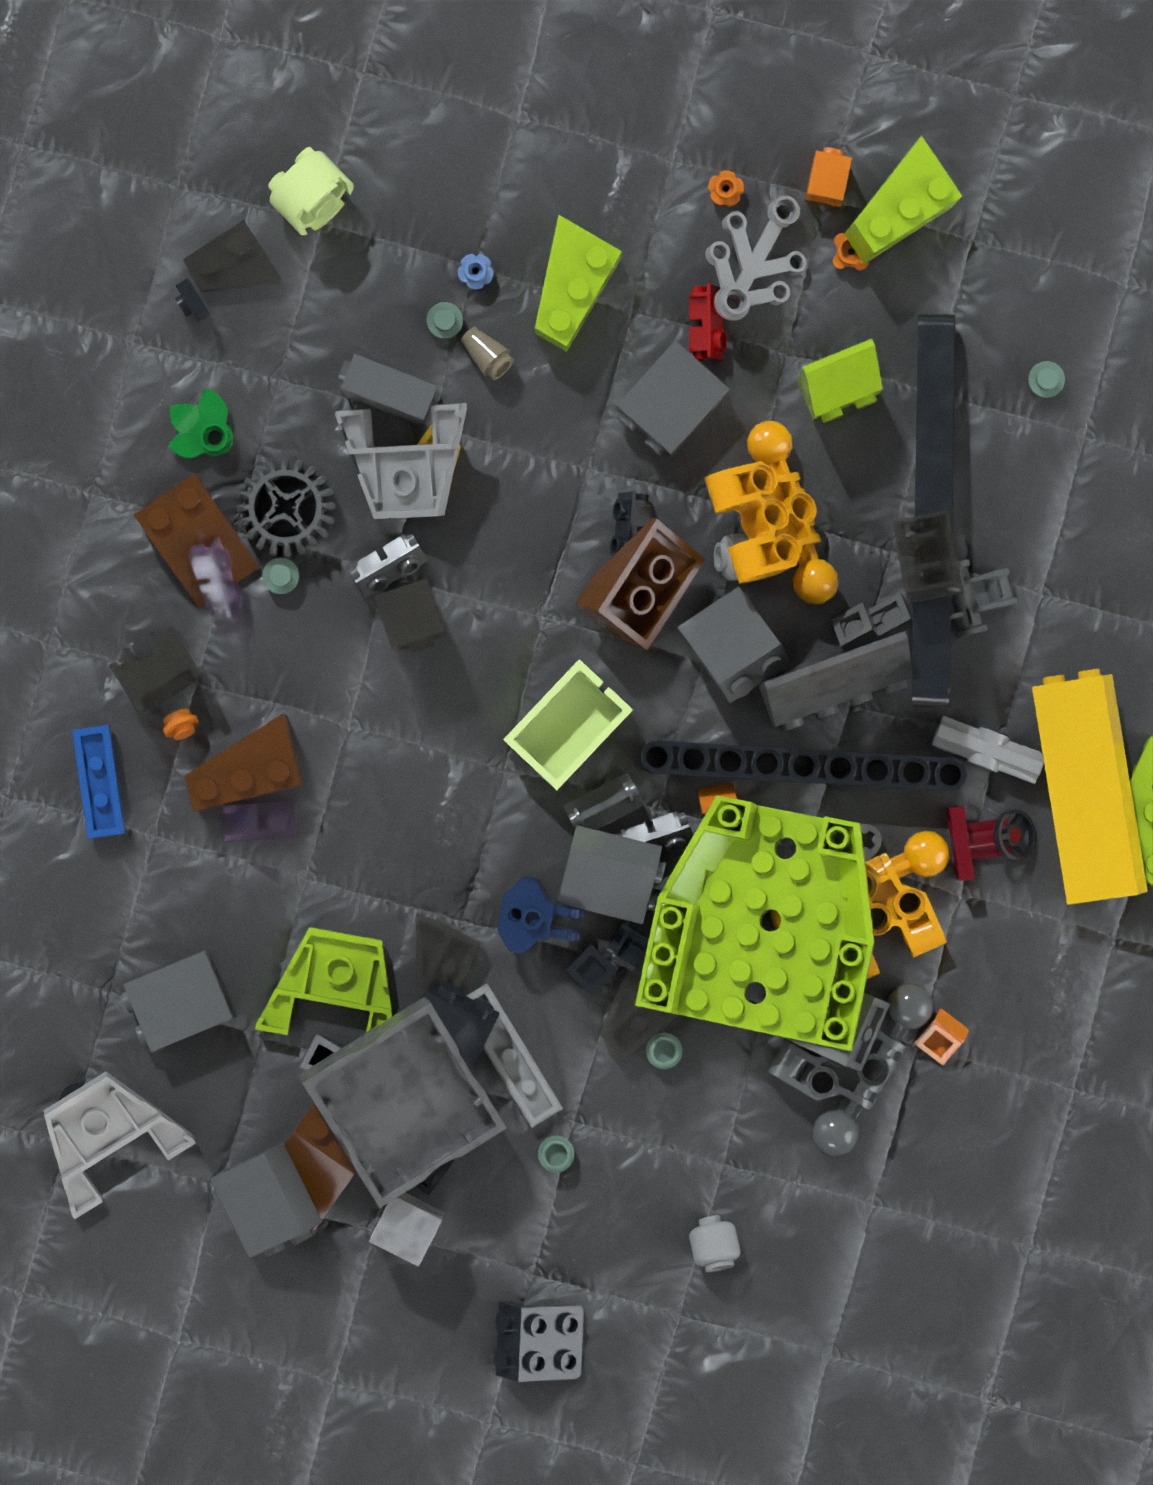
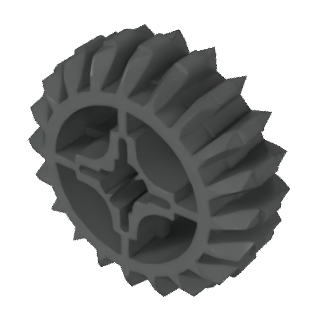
(273, 518)

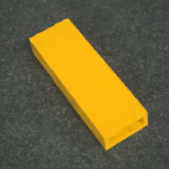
(1089, 787)

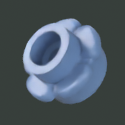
(475, 281)

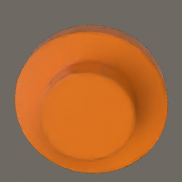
(180, 724)

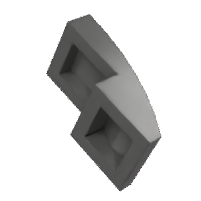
(865, 626)

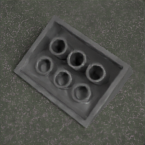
(837, 680)

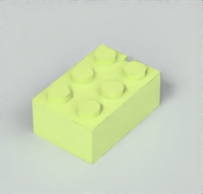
(567, 725)

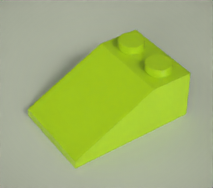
(841, 381)

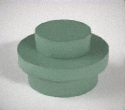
(444, 320)
(1046, 379)
(280, 575)
(664, 1050)
(556, 1153)

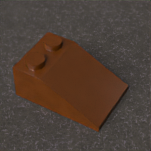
(187, 518)
(641, 584)
(319, 1160)

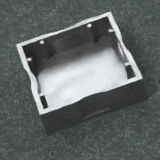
(402, 1101)

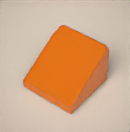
(708, 794)
(942, 1036)

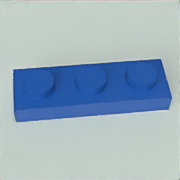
(98, 781)

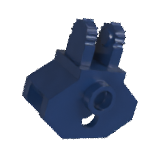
(537, 916)

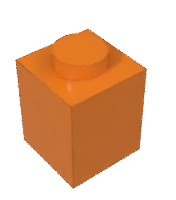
(828, 177)

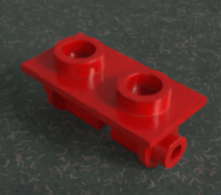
(710, 338)

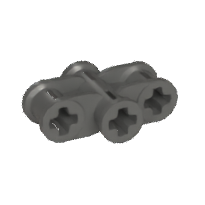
(978, 596)

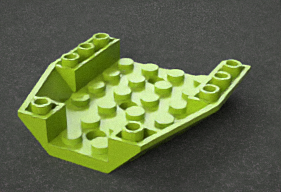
(711, 935)

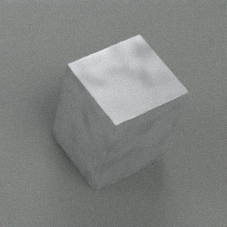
(407, 1228)

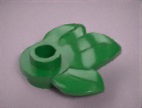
(197, 424)

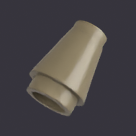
(487, 353)

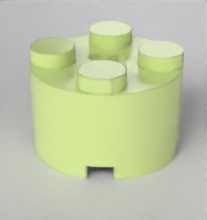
(309, 191)

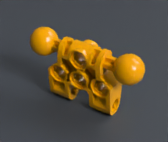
(773, 516)
(924, 855)

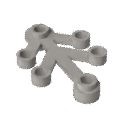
(753, 262)

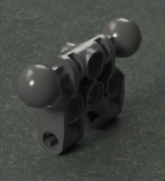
(836, 1130)

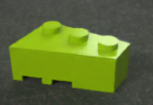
(904, 203)
(573, 282)

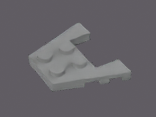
(406, 478)
(96, 1124)

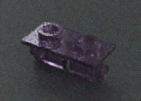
(221, 591)

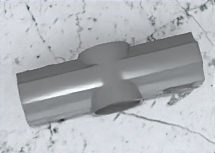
(988, 749)

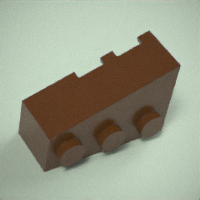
(248, 769)

